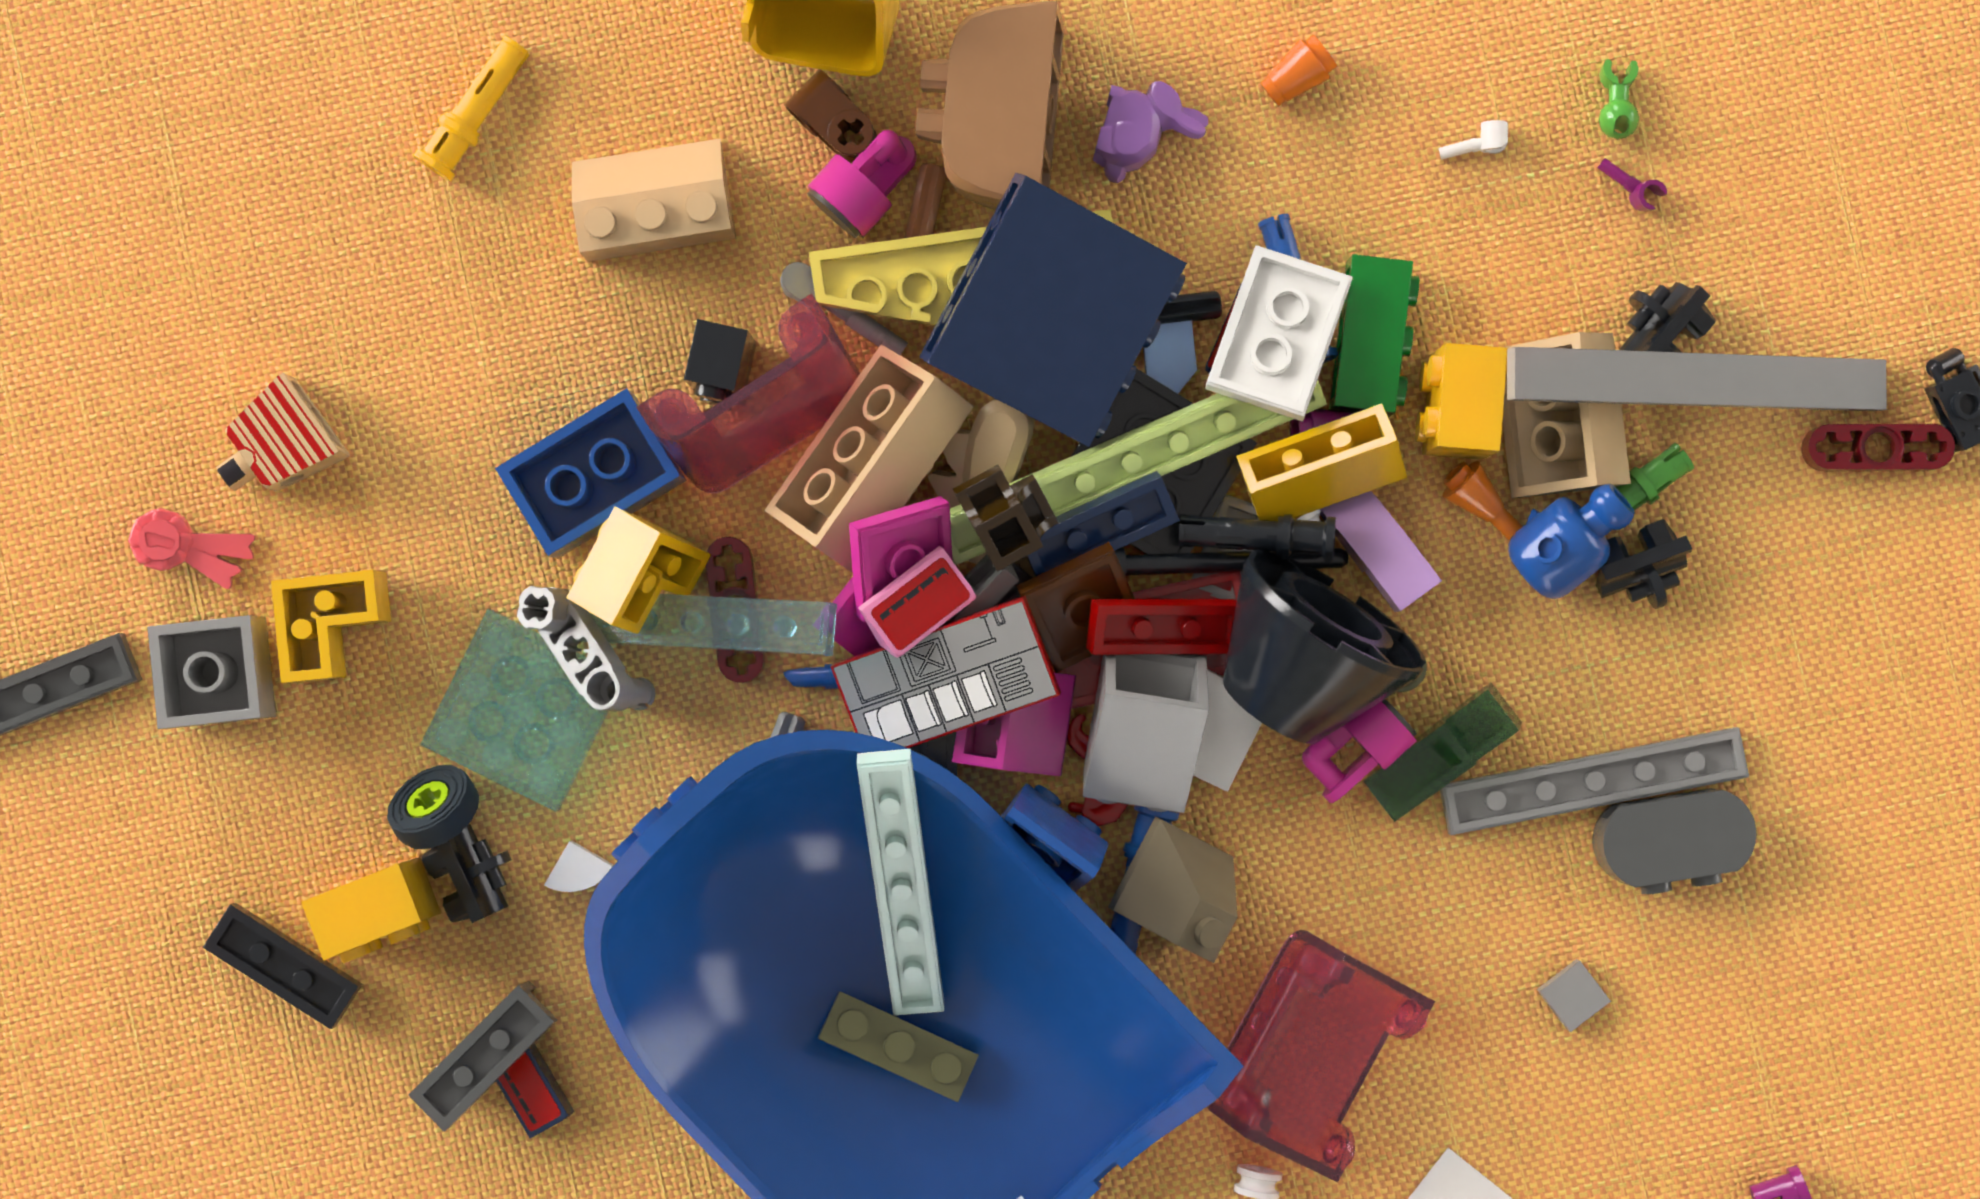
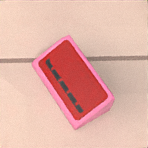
(917, 602)

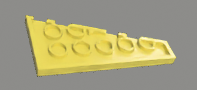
(897, 277)

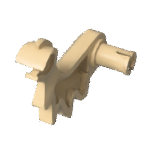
(996, 438)

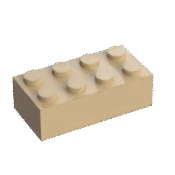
(869, 452)

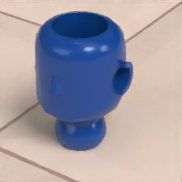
(1568, 541)

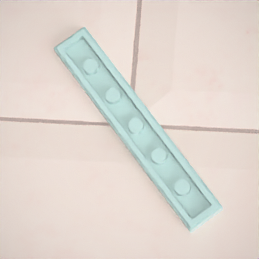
(901, 880)

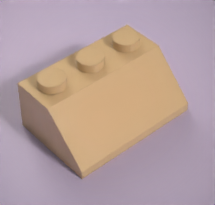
(651, 200)
(1564, 443)

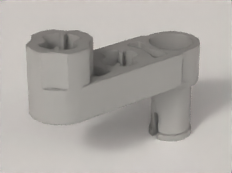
(602, 674)

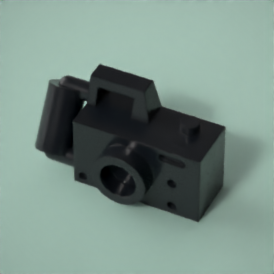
(1956, 397)

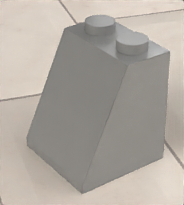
(1146, 730)

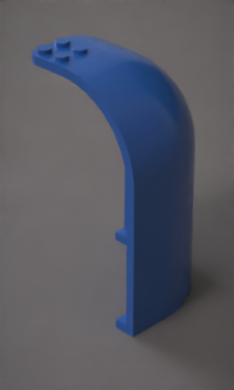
(760, 904)

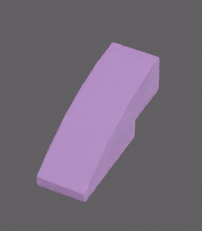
(1382, 549)

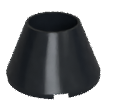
(1308, 653)

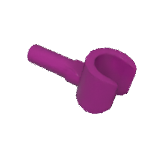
(1633, 186)

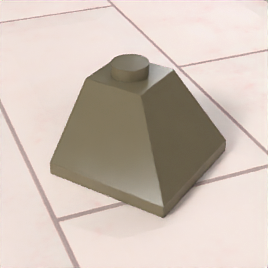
(1180, 890)

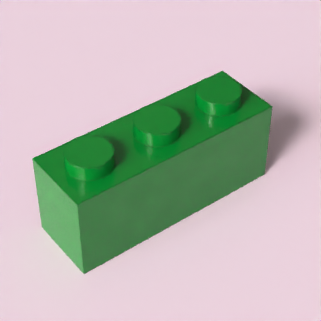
(1374, 335)

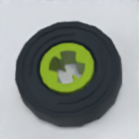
(433, 807)

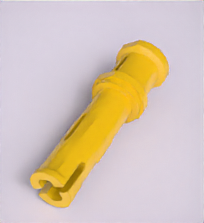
(460, 127)

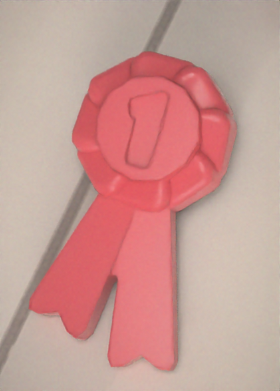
(165, 540)

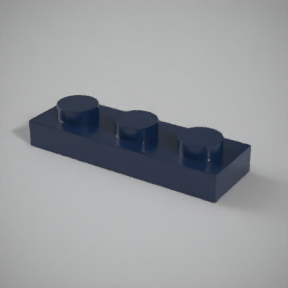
(1113, 518)

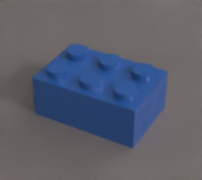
(587, 469)

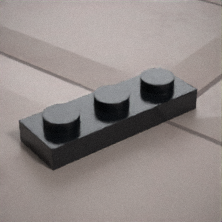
(282, 965)

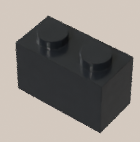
(719, 361)

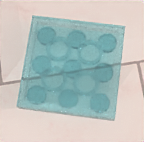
(515, 714)

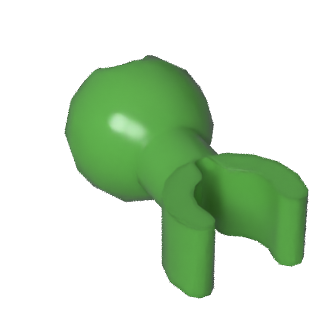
(1619, 112)

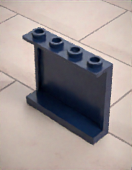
(1054, 310)

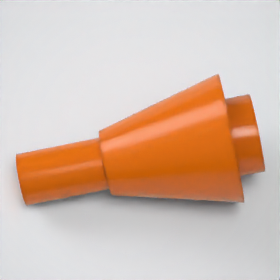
(1474, 492)

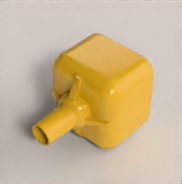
(822, 33)

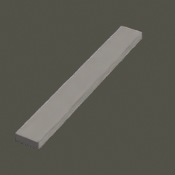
(1695, 379)

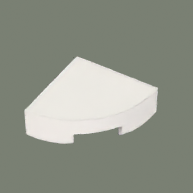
(577, 869)

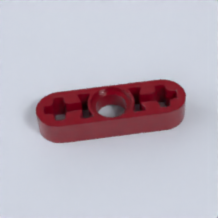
(1913, 434)
(742, 571)

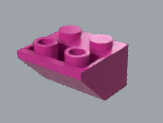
(1024, 739)

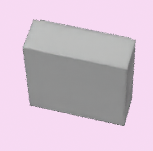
(1573, 995)

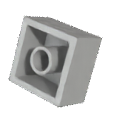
(211, 671)

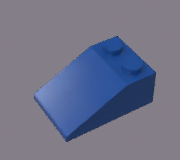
(1063, 842)

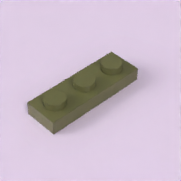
(898, 1046)

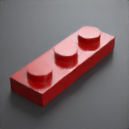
(1160, 626)

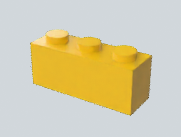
(1323, 465)

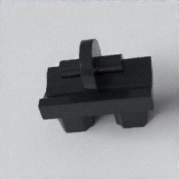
(1665, 315)
(1646, 572)
(474, 874)

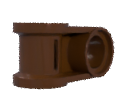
(829, 114)

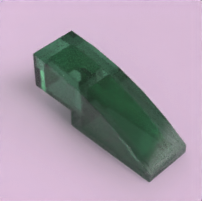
(1444, 752)

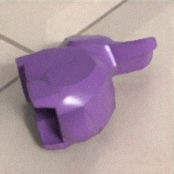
(1136, 125)

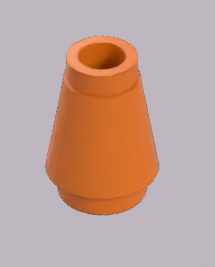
(1299, 70)

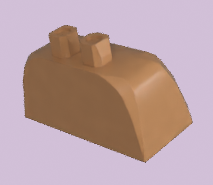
(997, 99)

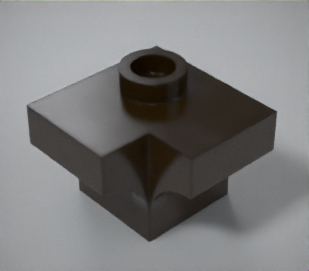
(1006, 516)

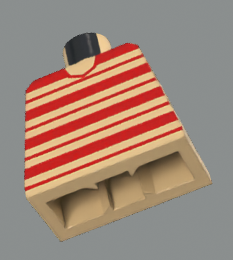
(280, 439)

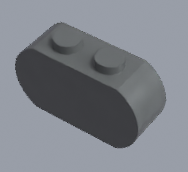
(1674, 839)

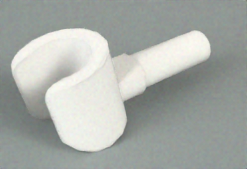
(1492, 140)

